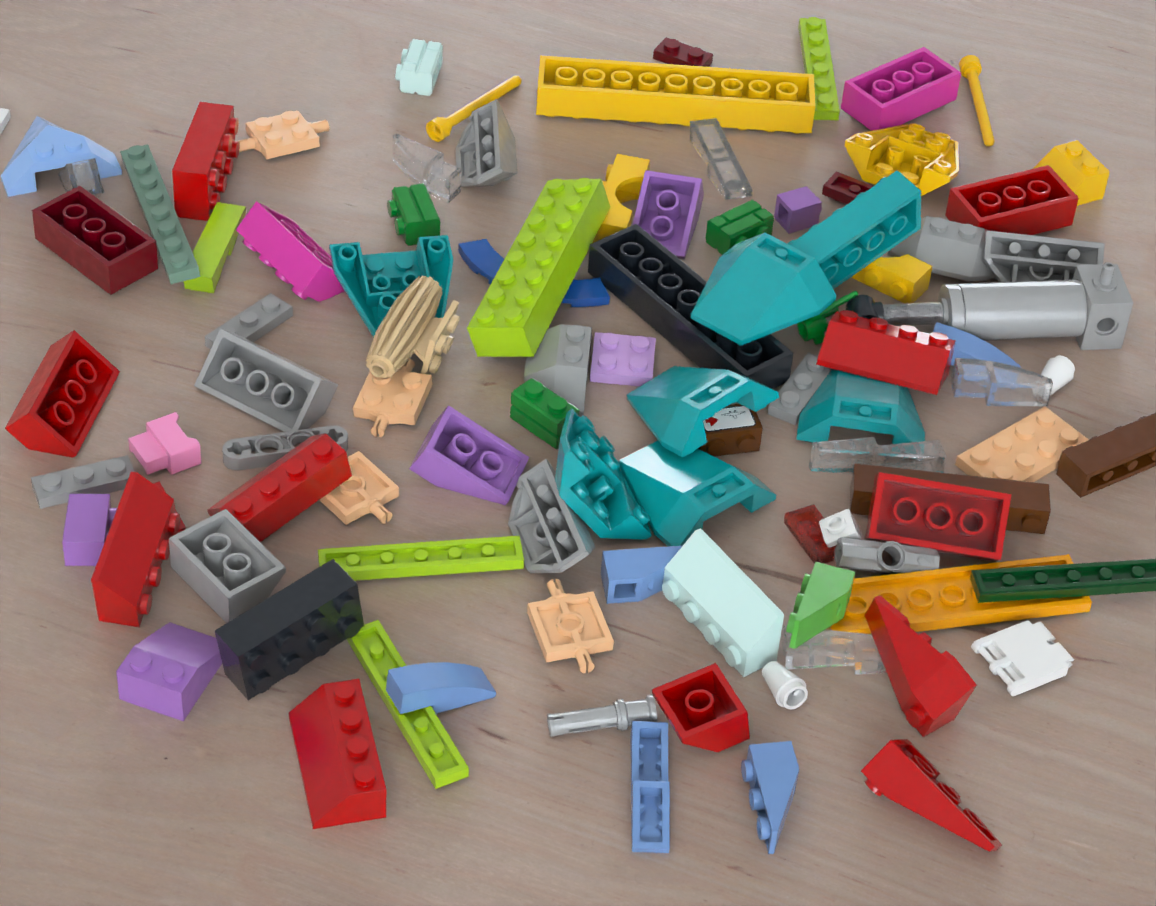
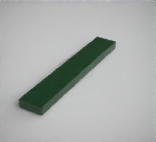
(1064, 580)

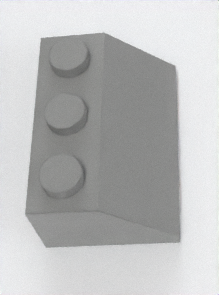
(225, 564)

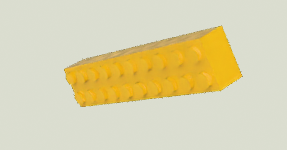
(675, 94)

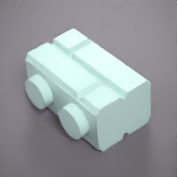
(420, 67)

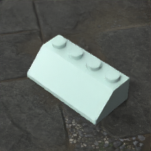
(723, 604)

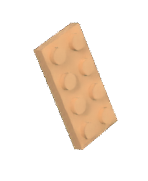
(1023, 449)

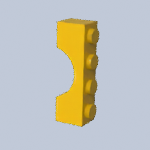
(621, 185)
(898, 277)

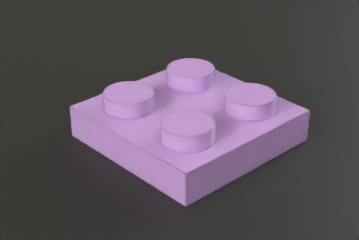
(622, 359)

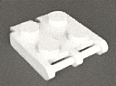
(1024, 656)

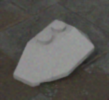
(486, 148)
(949, 247)
(1037, 258)
(563, 362)
(548, 528)

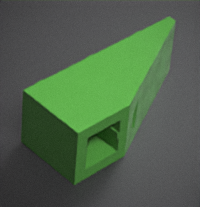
(820, 602)

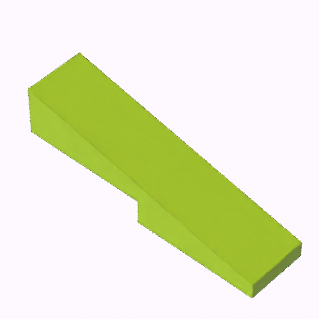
(215, 244)

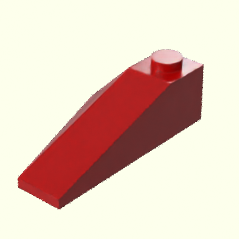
(926, 682)
(910, 780)

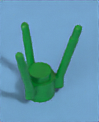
(816, 326)

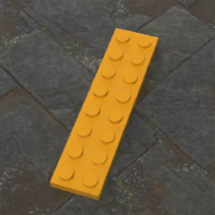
(948, 600)

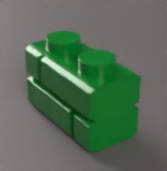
(413, 213)
(738, 225)
(540, 411)

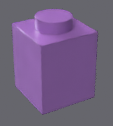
(797, 209)

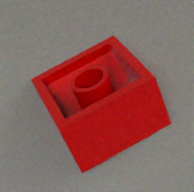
(704, 709)

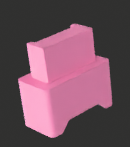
(165, 446)

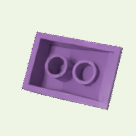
(669, 209)
(468, 459)
(169, 670)

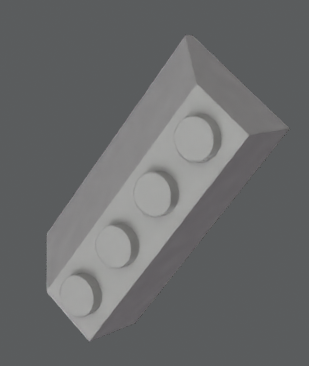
(264, 383)

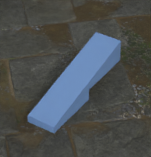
(650, 787)

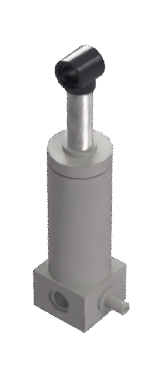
(1088, 307)

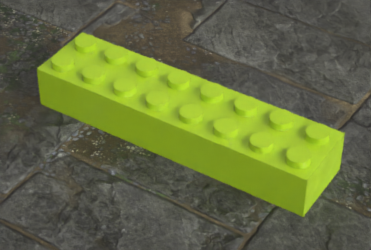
(539, 268)

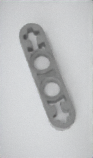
(283, 442)

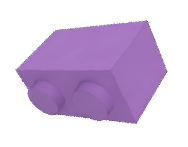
(86, 528)

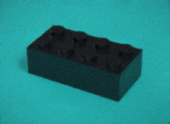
(290, 629)

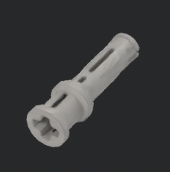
(616, 715)

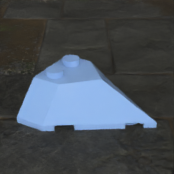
(51, 148)

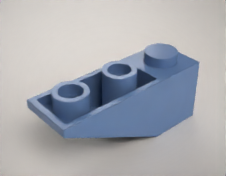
(634, 573)
(773, 781)

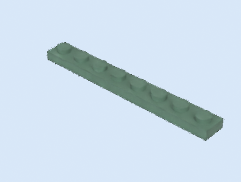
(160, 214)

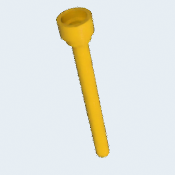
(970, 69)
(440, 127)

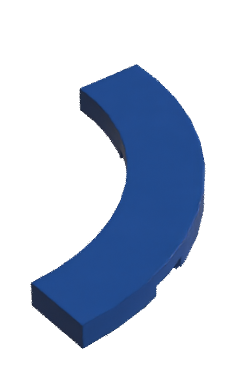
(485, 260)

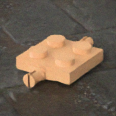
(282, 134)
(393, 398)
(362, 492)
(570, 626)

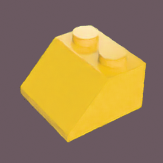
(1079, 170)

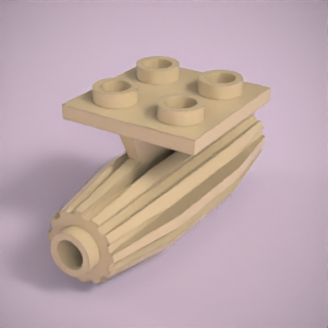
(413, 329)

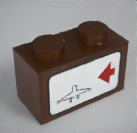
(732, 431)

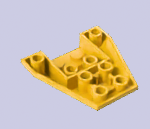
(919, 155)

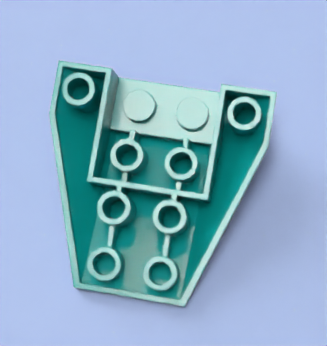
(379, 278)
(761, 290)
(683, 397)
(862, 405)
(594, 485)
(688, 489)

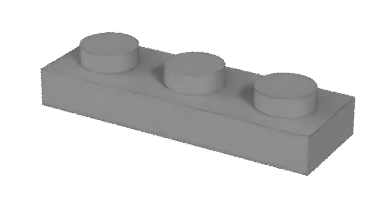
(255, 320)
(798, 390)
(92, 478)

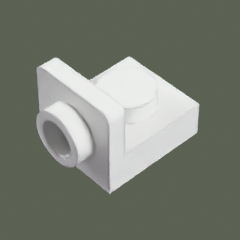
(840, 525)

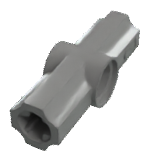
(867, 556)

